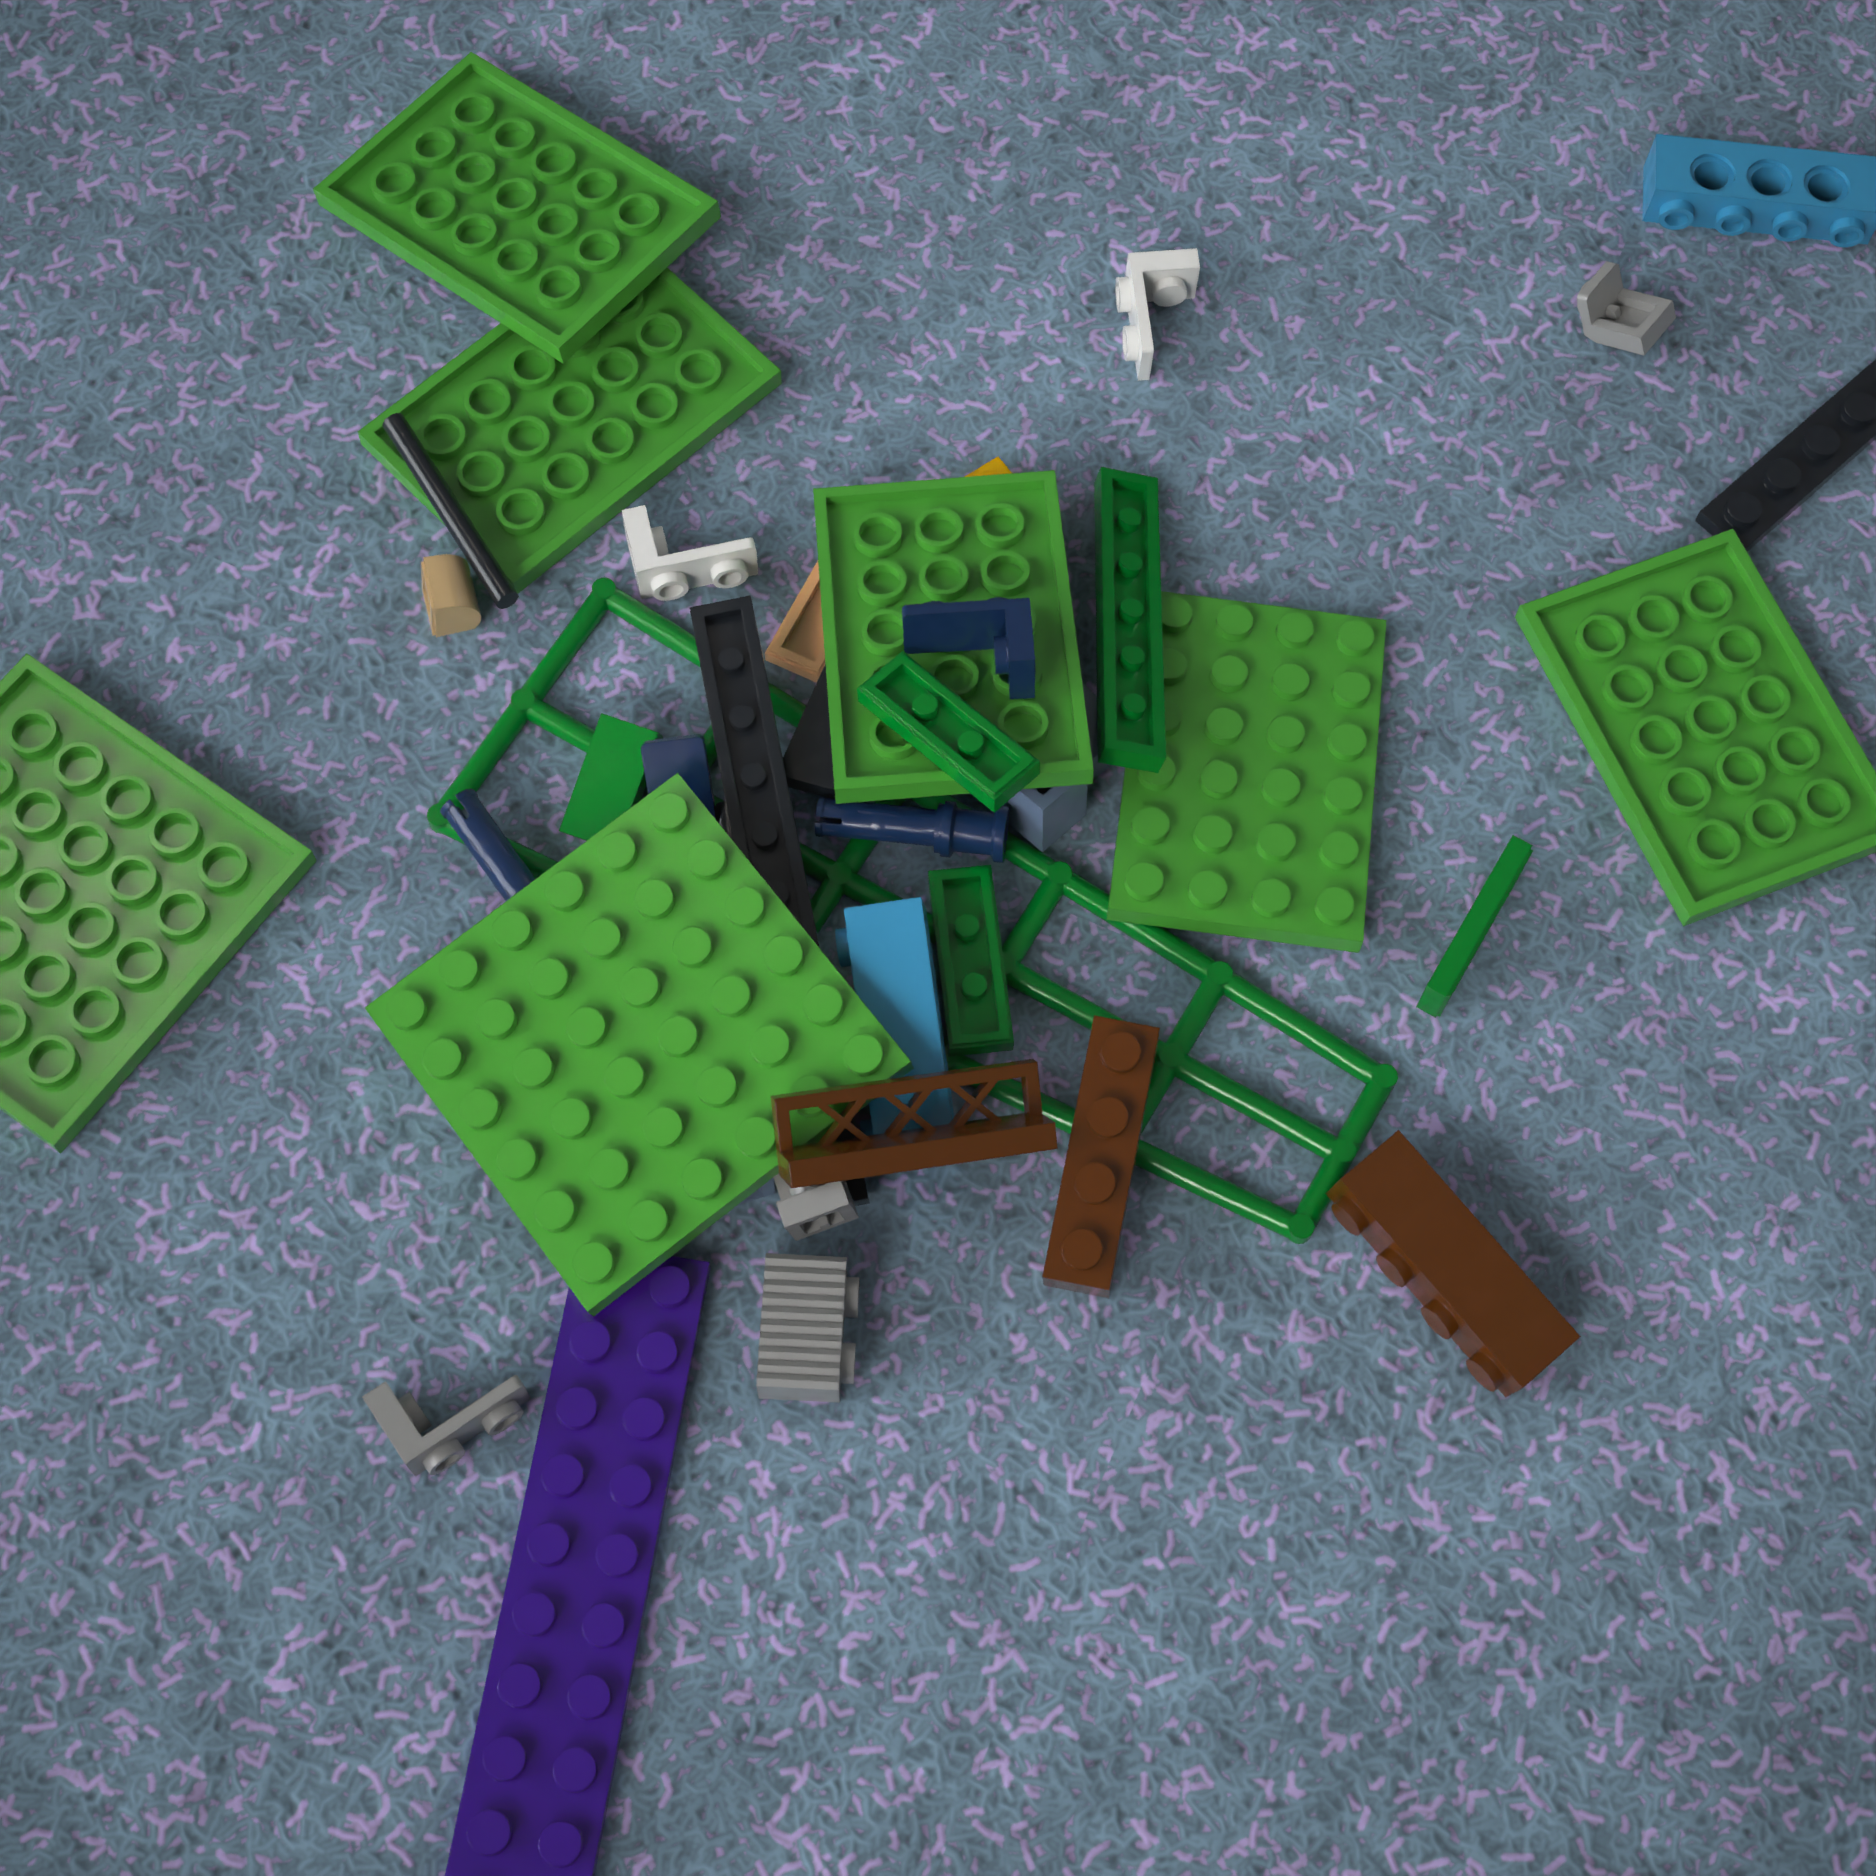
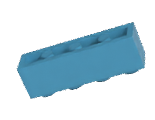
(897, 982)

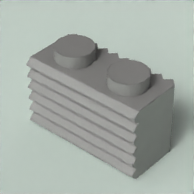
(804, 1328)

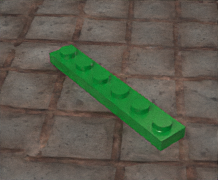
(1129, 621)

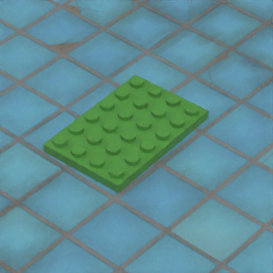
(518, 205)
(563, 448)
(946, 545)
(1707, 725)
(1263, 777)

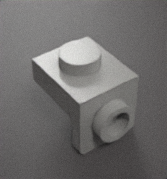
(1621, 315)

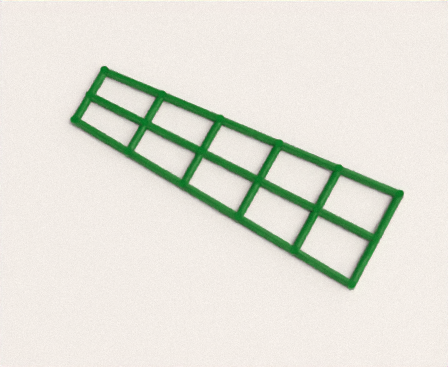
(1057, 879)

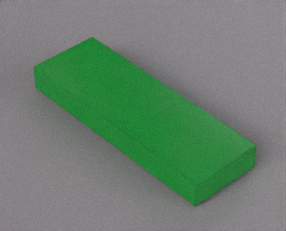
(948, 731)
(1475, 927)
(970, 961)

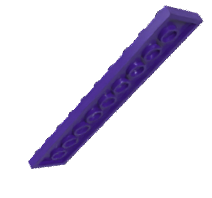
(579, 1582)

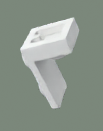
(1152, 276)
(673, 574)

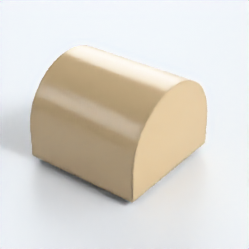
(449, 594)

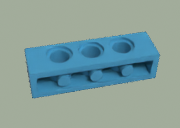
(1760, 190)

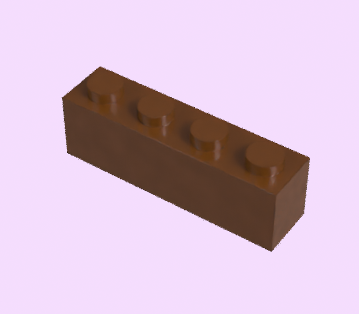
(1101, 1157)
(1451, 1266)

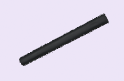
(450, 511)

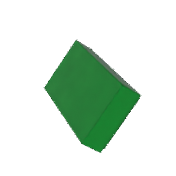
(609, 778)

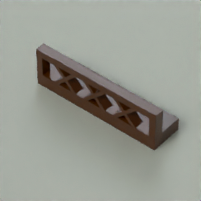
(913, 1148)

